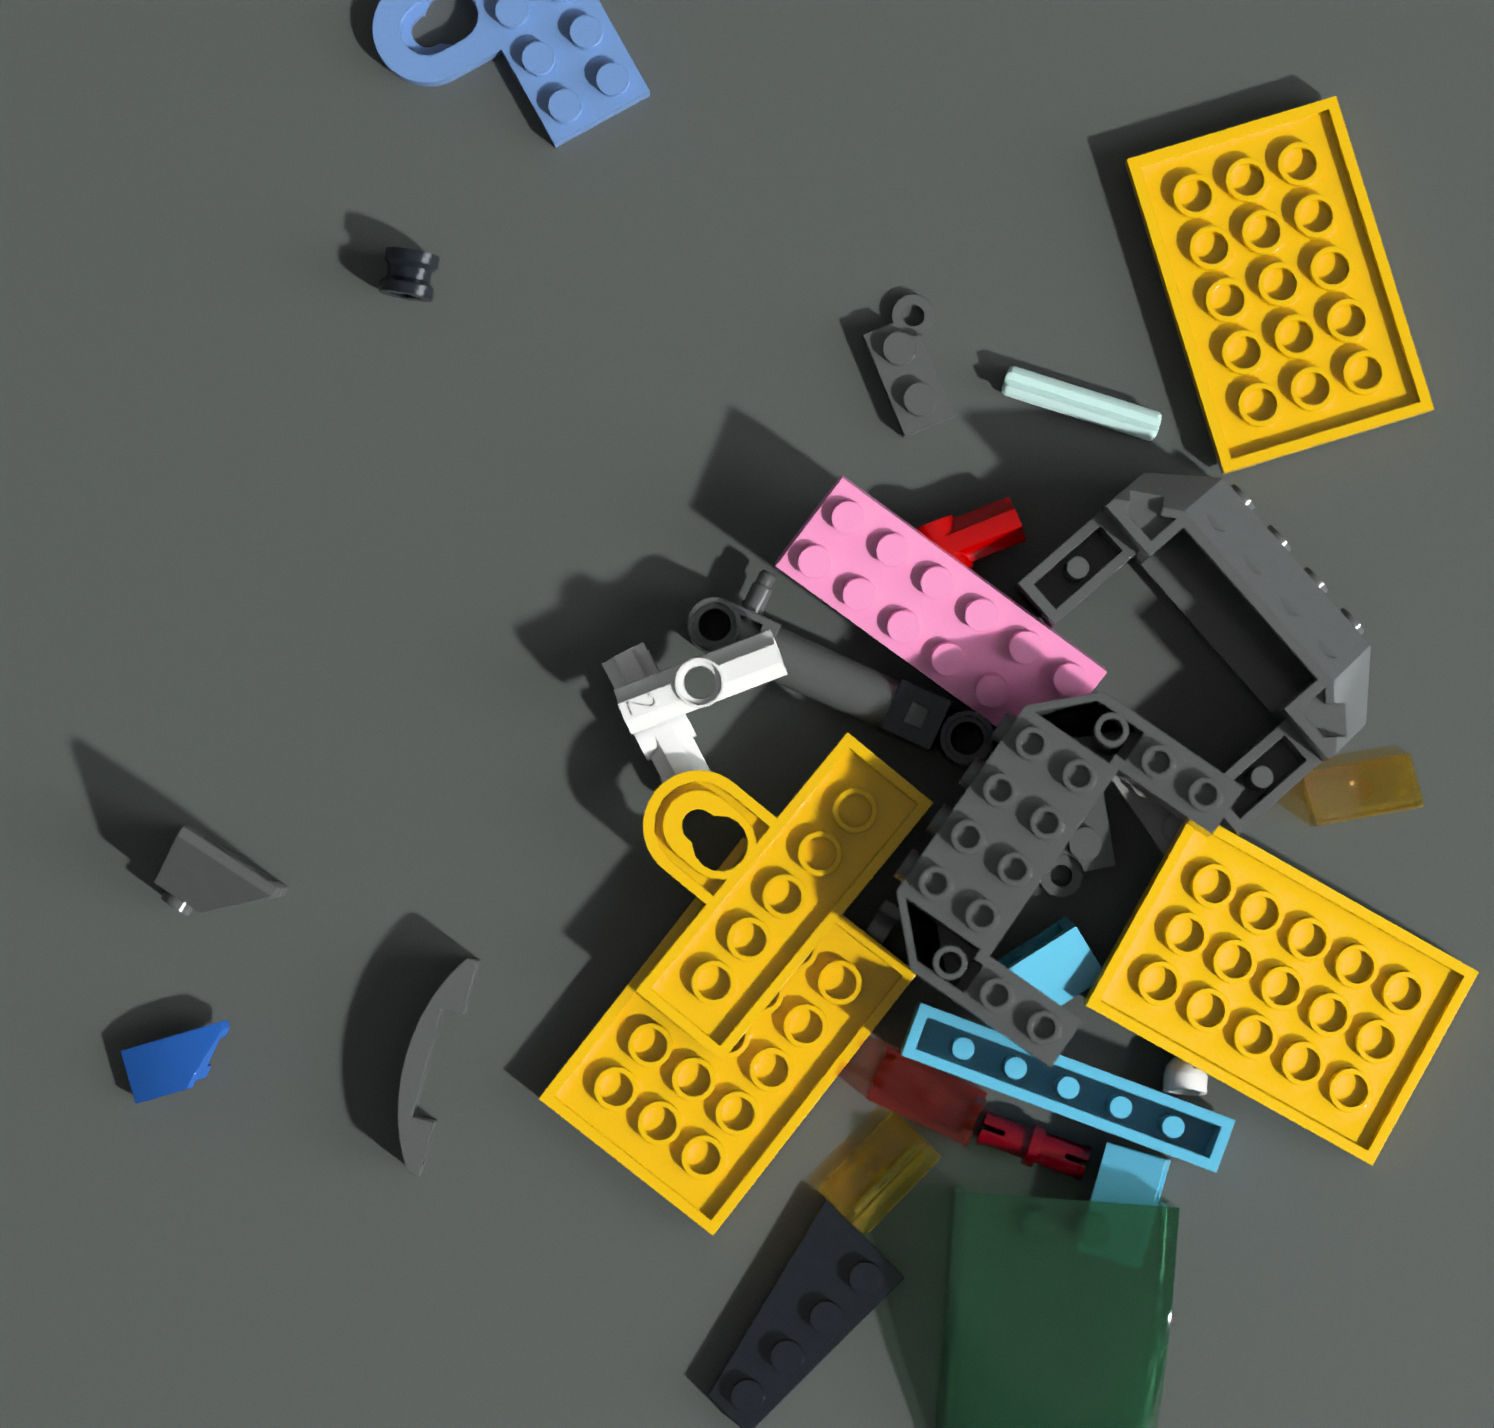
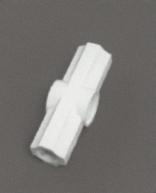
(667, 697)
(668, 743)

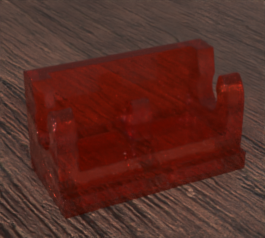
(926, 1096)

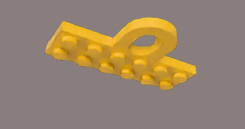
(783, 892)

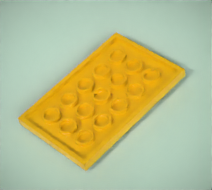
(1279, 285)
(1281, 988)
(713, 1126)

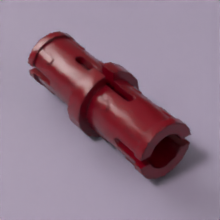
(1033, 1145)

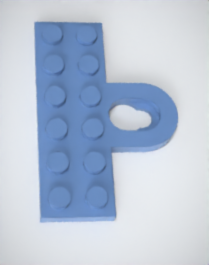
(557, 49)

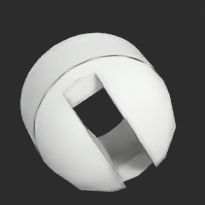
(1184, 1079)

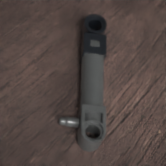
(843, 683)

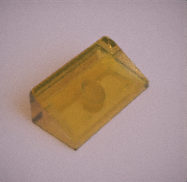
(1362, 790)
(879, 1172)

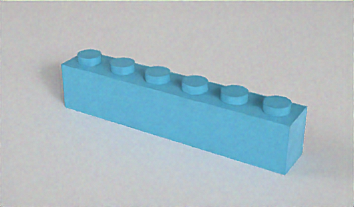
(1068, 1088)

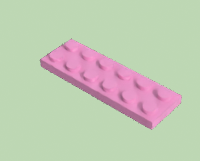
(932, 608)

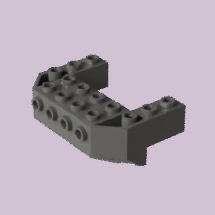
(1246, 603)
(1011, 832)

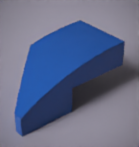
(172, 1062)

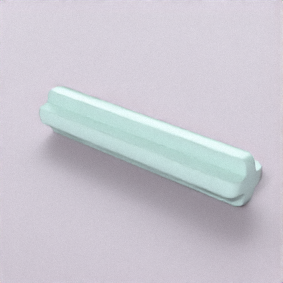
(1081, 403)

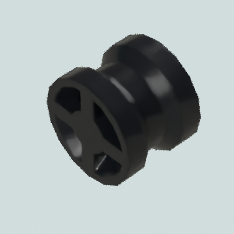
(409, 274)

